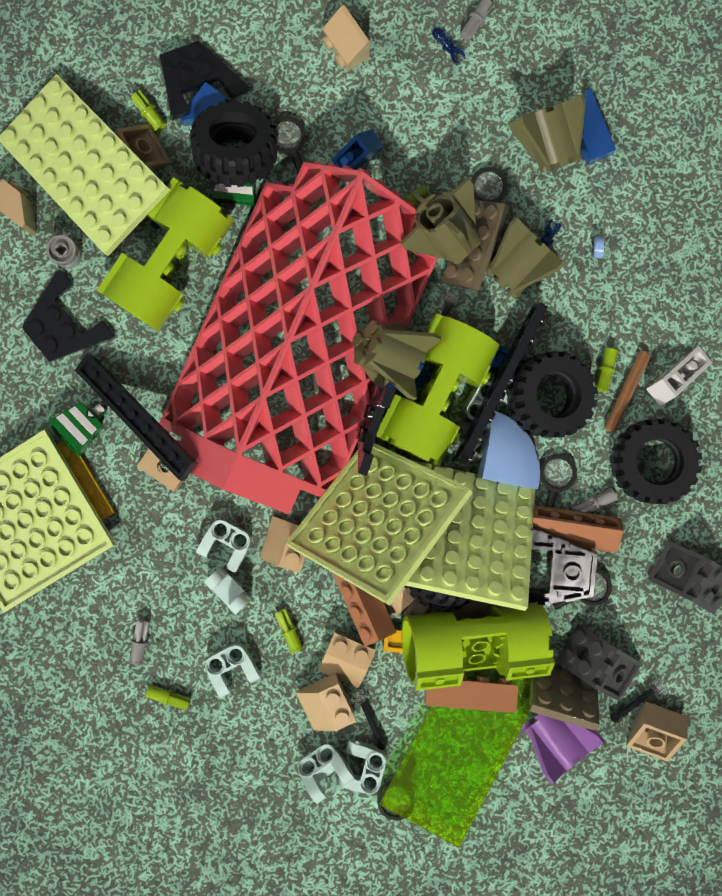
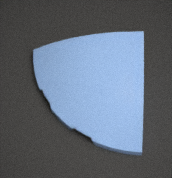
(508, 454)

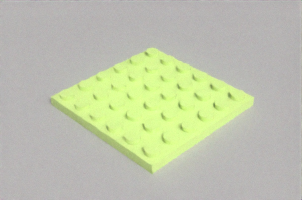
(44, 521)
(379, 524)
(485, 546)

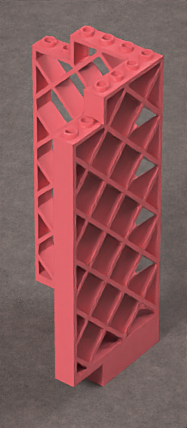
(296, 317)

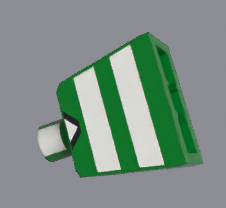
(234, 194)
(78, 426)

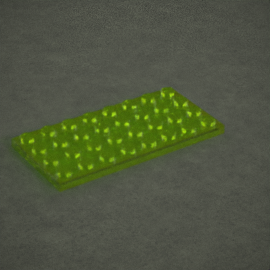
(454, 763)

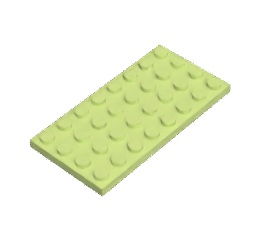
(83, 165)

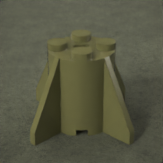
(552, 133)
(445, 224)
(522, 259)
(392, 354)

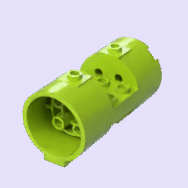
(190, 222)
(460, 356)
(509, 639)

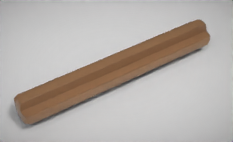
(627, 391)

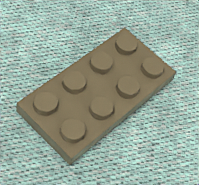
(471, 271)

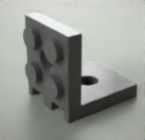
(698, 581)
(604, 668)

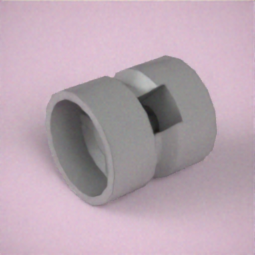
(64, 251)

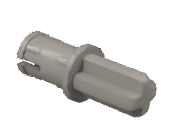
(476, 19)
(596, 502)
(139, 642)

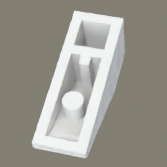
(679, 376)

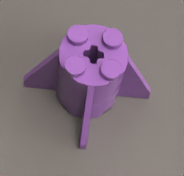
(559, 744)

